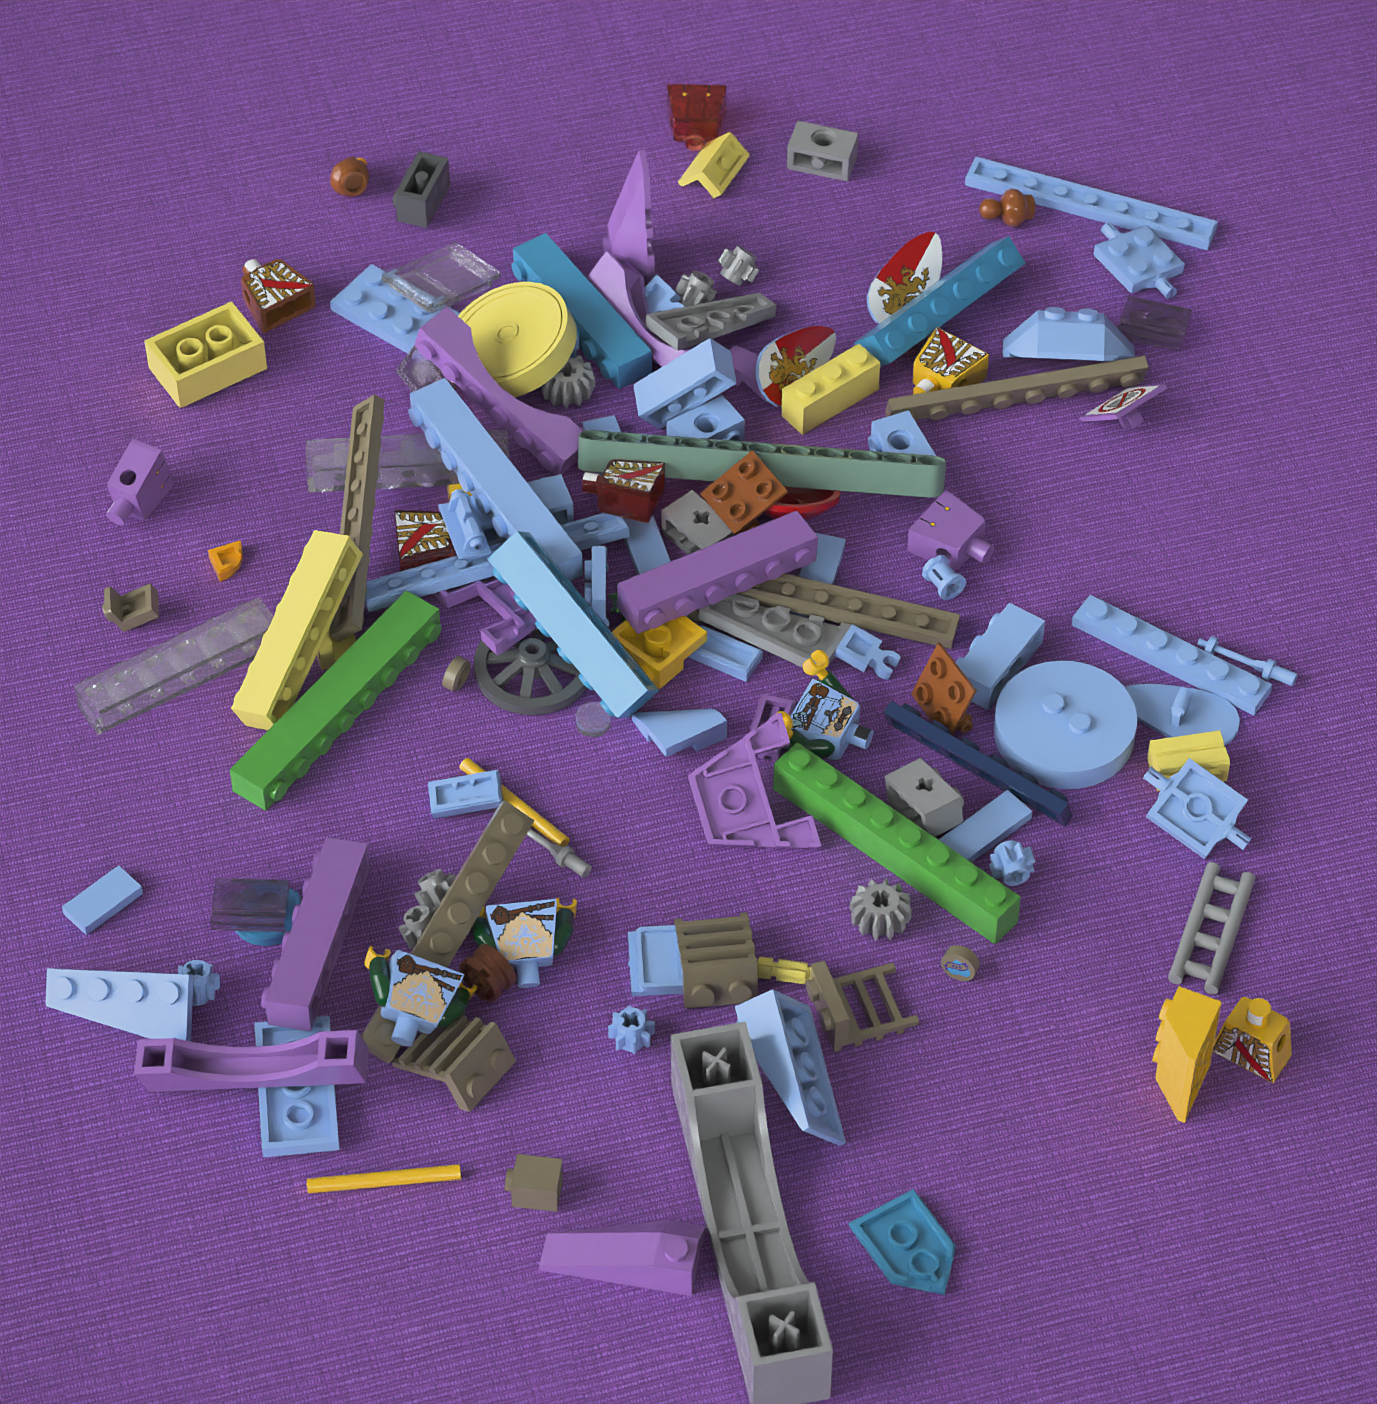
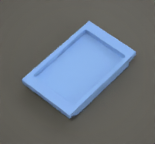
(654, 961)

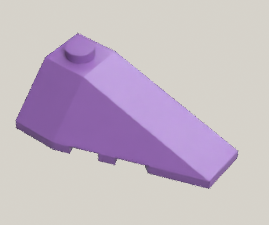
(631, 223)
(642, 1255)

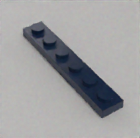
(967, 755)

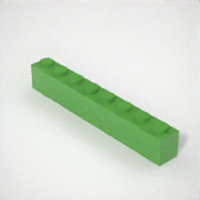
(335, 701)
(896, 843)

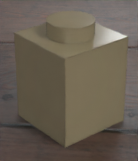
(535, 1182)

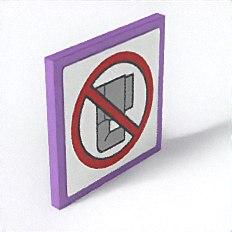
(1124, 405)

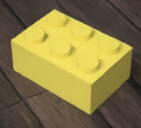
(206, 354)

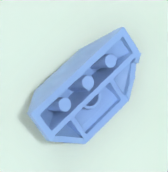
(1068, 336)

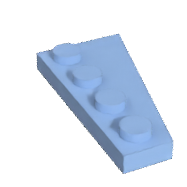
(131, 1001)

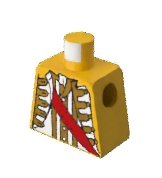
(948, 364)
(1255, 1038)

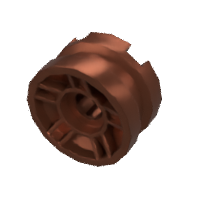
(489, 972)

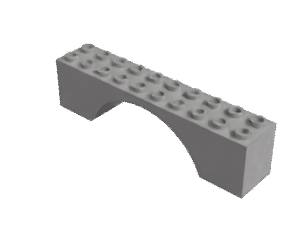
(766, 1294)

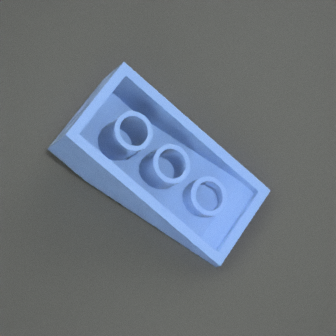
(793, 1061)

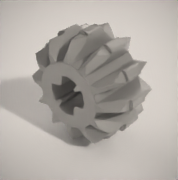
(571, 383)
(880, 909)

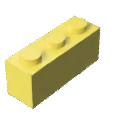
(830, 389)

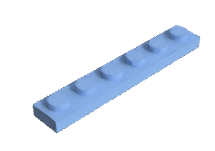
(1171, 654)

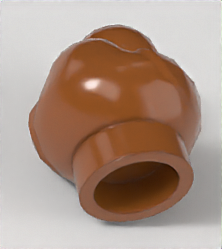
(350, 176)
(1012, 208)

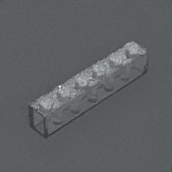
(402, 462)
(173, 666)

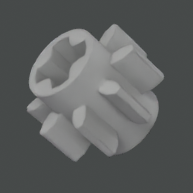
(738, 265)
(695, 289)
(434, 888)
(416, 922)

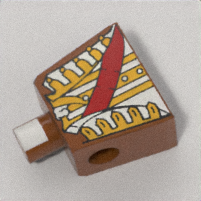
(275, 292)

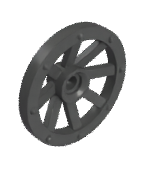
(531, 660)

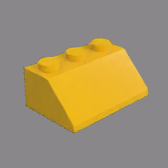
(1185, 1047)

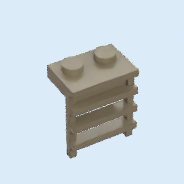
(717, 961)
(835, 1012)
(462, 1055)

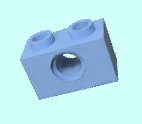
(710, 421)
(898, 435)

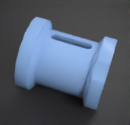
(944, 577)

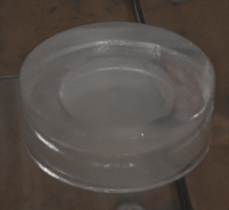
(592, 719)

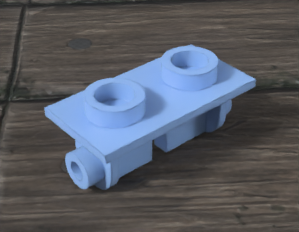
(464, 527)

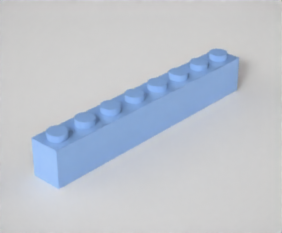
(489, 473)

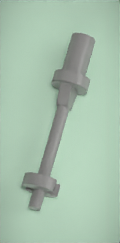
(564, 856)

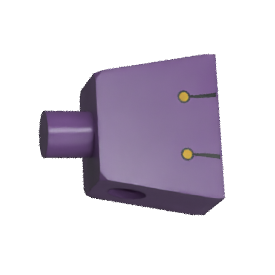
(138, 483)
(950, 530)

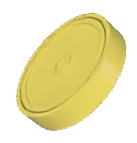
(521, 334)

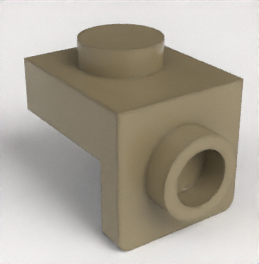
(131, 608)

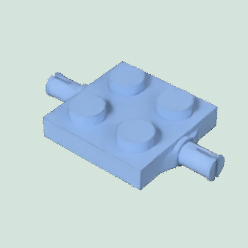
(1139, 259)
(596, 572)
(1196, 808)

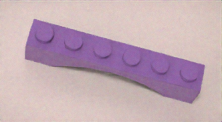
(625, 291)
(547, 436)
(315, 1060)

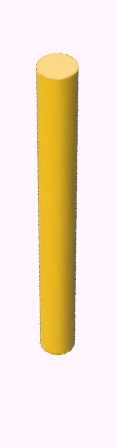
(540, 824)
(383, 1178)

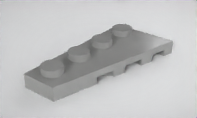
(699, 322)
(775, 628)

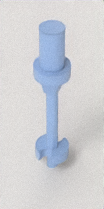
(1268, 669)

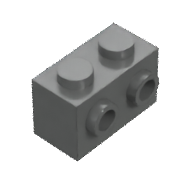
(422, 189)

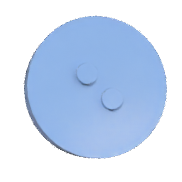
(1065, 724)

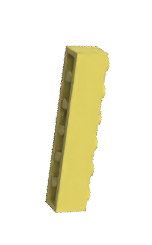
(297, 629)

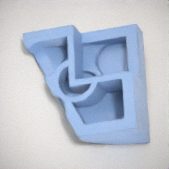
(682, 728)

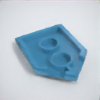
(907, 1243)

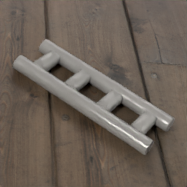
(1222, 946)

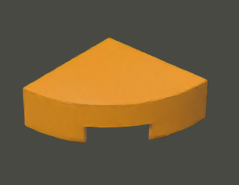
(226, 559)

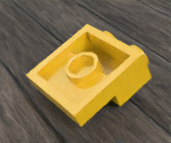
(662, 649)

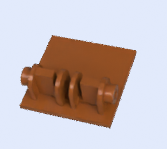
(744, 493)
(945, 692)

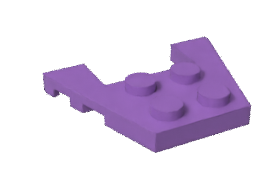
(500, 597)
(734, 799)

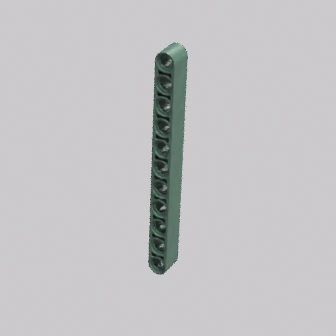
(790, 464)

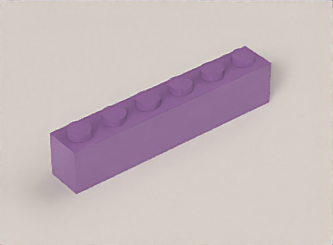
(717, 572)
(316, 934)

